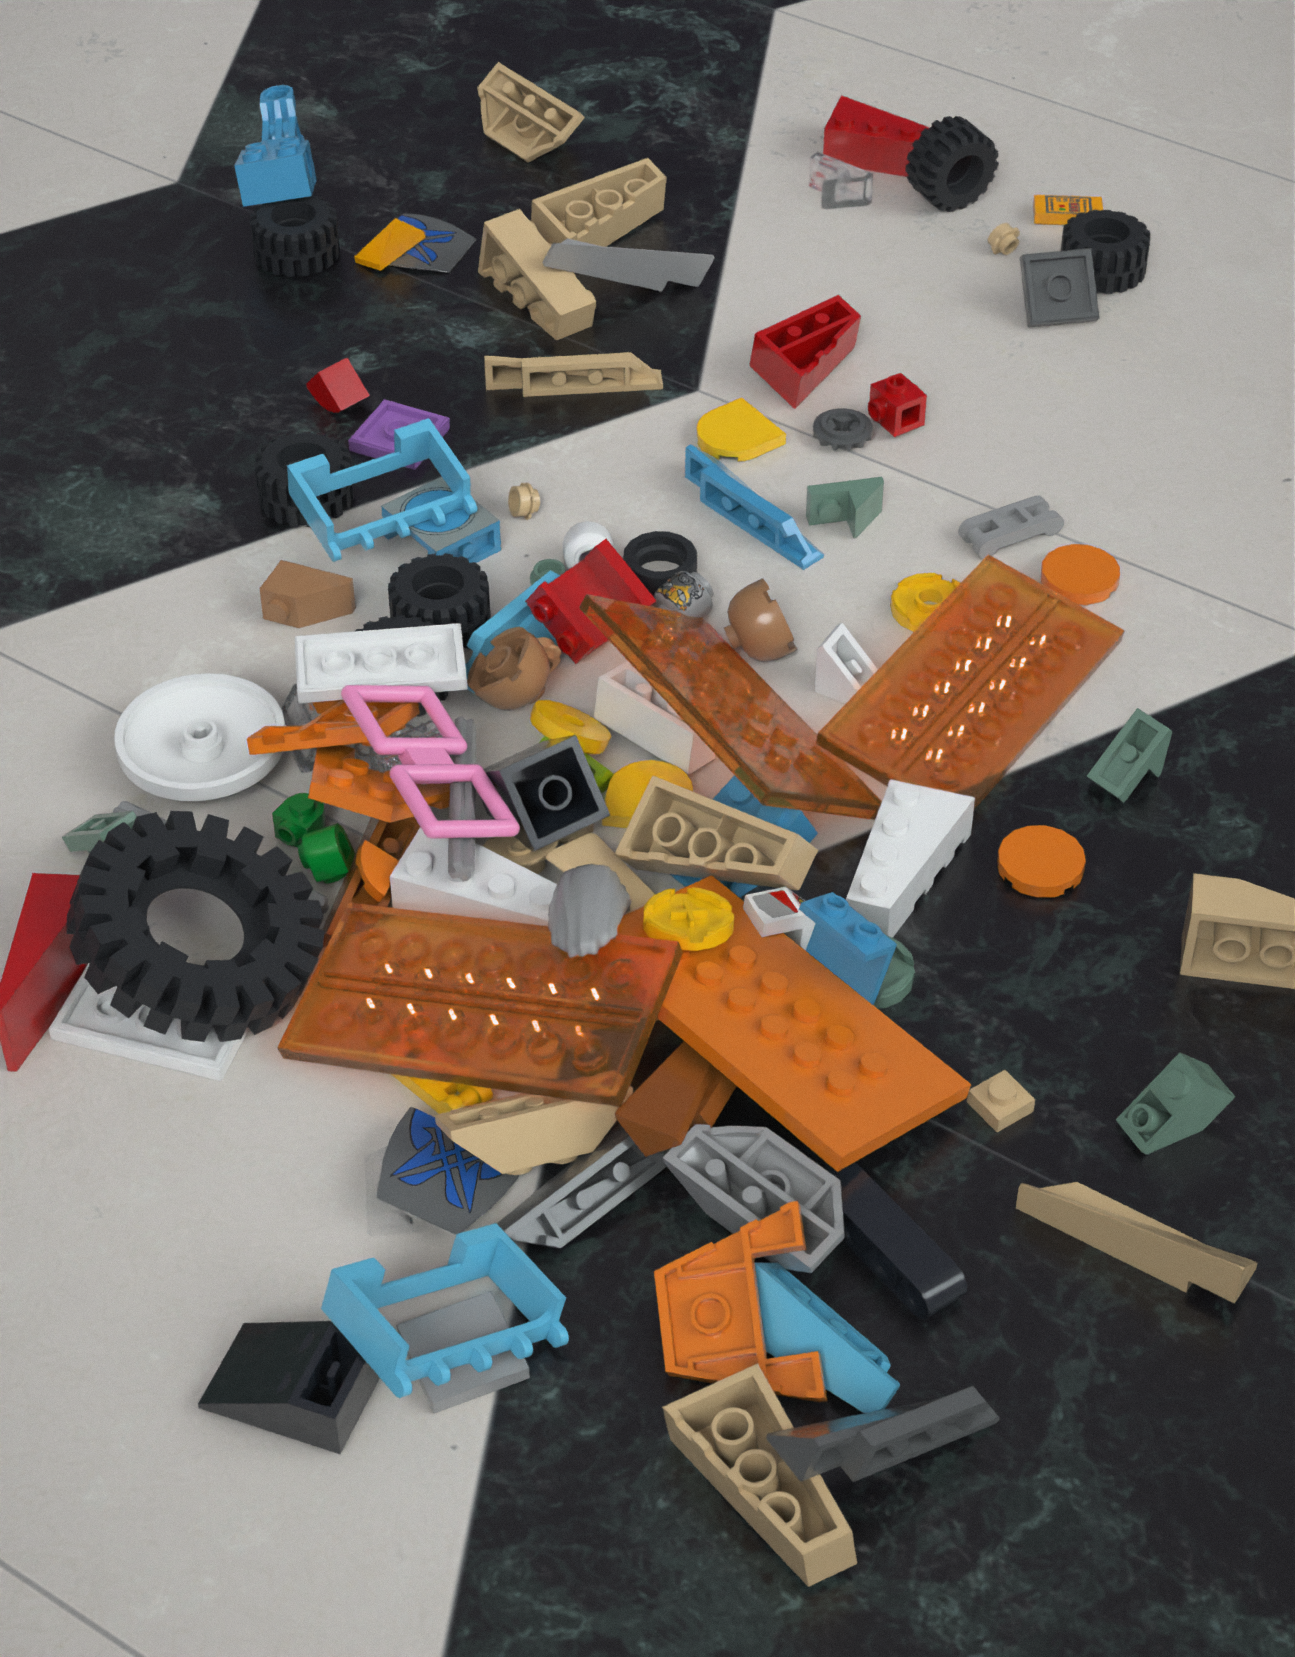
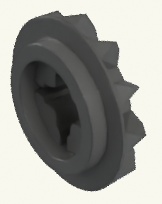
(832, 425)

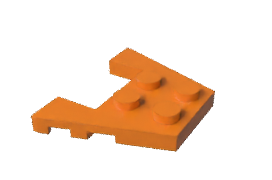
(331, 728)
(351, 785)
(714, 1310)

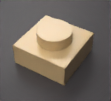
(1001, 1101)

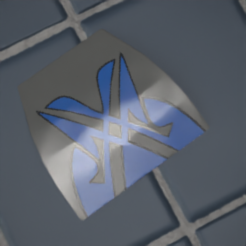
(441, 247)
(437, 1176)

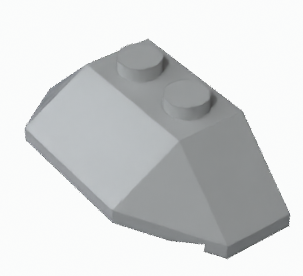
(750, 1174)

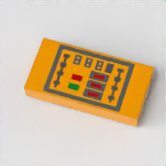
(1059, 209)

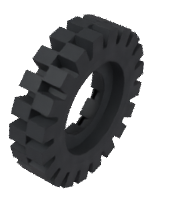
(230, 994)

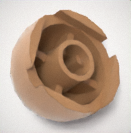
(758, 624)
(512, 671)

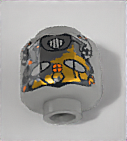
(685, 594)

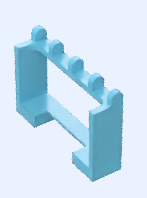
(411, 444)
(358, 1291)

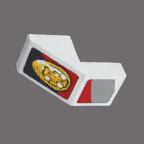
(777, 913)

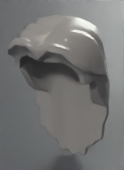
(586, 909)

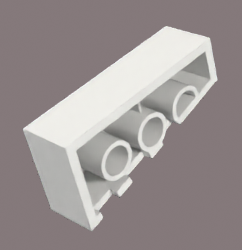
(906, 850)
(494, 892)

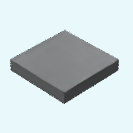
(453, 1326)

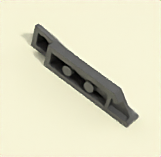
(583, 1192)
(882, 1437)

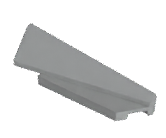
(629, 266)

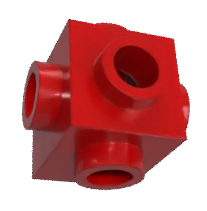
(897, 404)

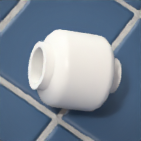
(581, 540)

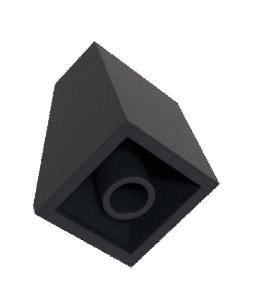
(548, 791)

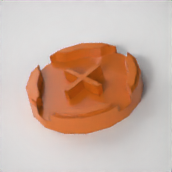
(1081, 573)
(1041, 861)

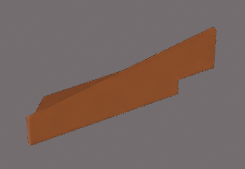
(387, 836)
(673, 1100)

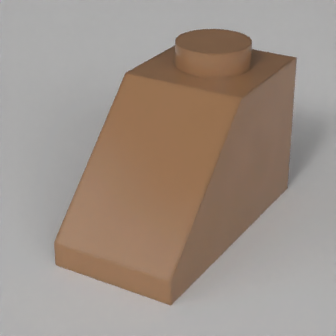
(305, 595)

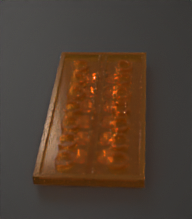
(972, 685)
(732, 709)
(481, 1004)

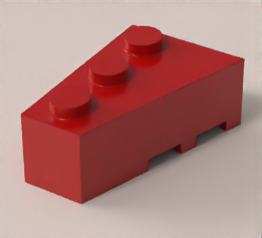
(870, 137)
(805, 348)

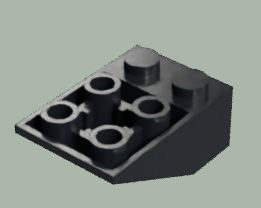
(293, 1382)

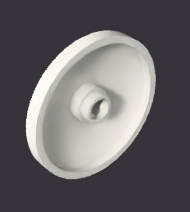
(192, 737)

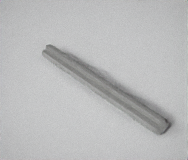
(462, 807)

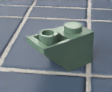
(1175, 1104)

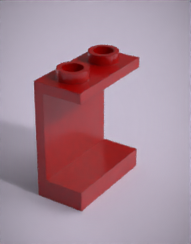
(558, 603)

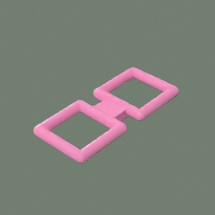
(429, 762)

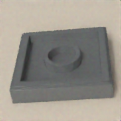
(1059, 287)

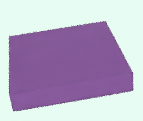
(376, 434)

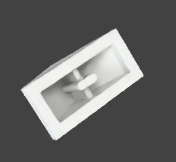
(841, 666)

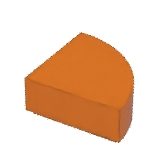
(375, 869)

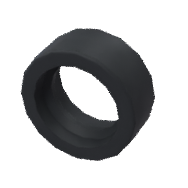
(659, 547)

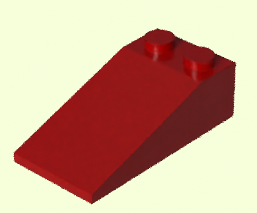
(38, 967)

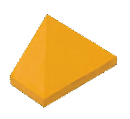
(389, 245)

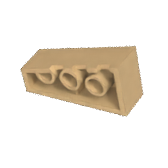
(602, 206)
(514, 257)
(701, 838)
(726, 1440)

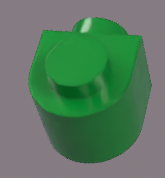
(296, 817)
(327, 853)

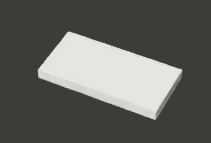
(380, 657)
(94, 1024)

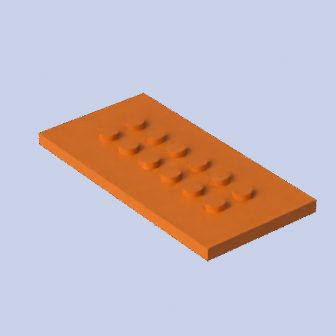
(802, 1040)

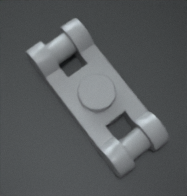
(1010, 525)

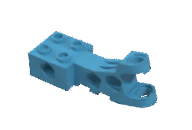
(280, 163)

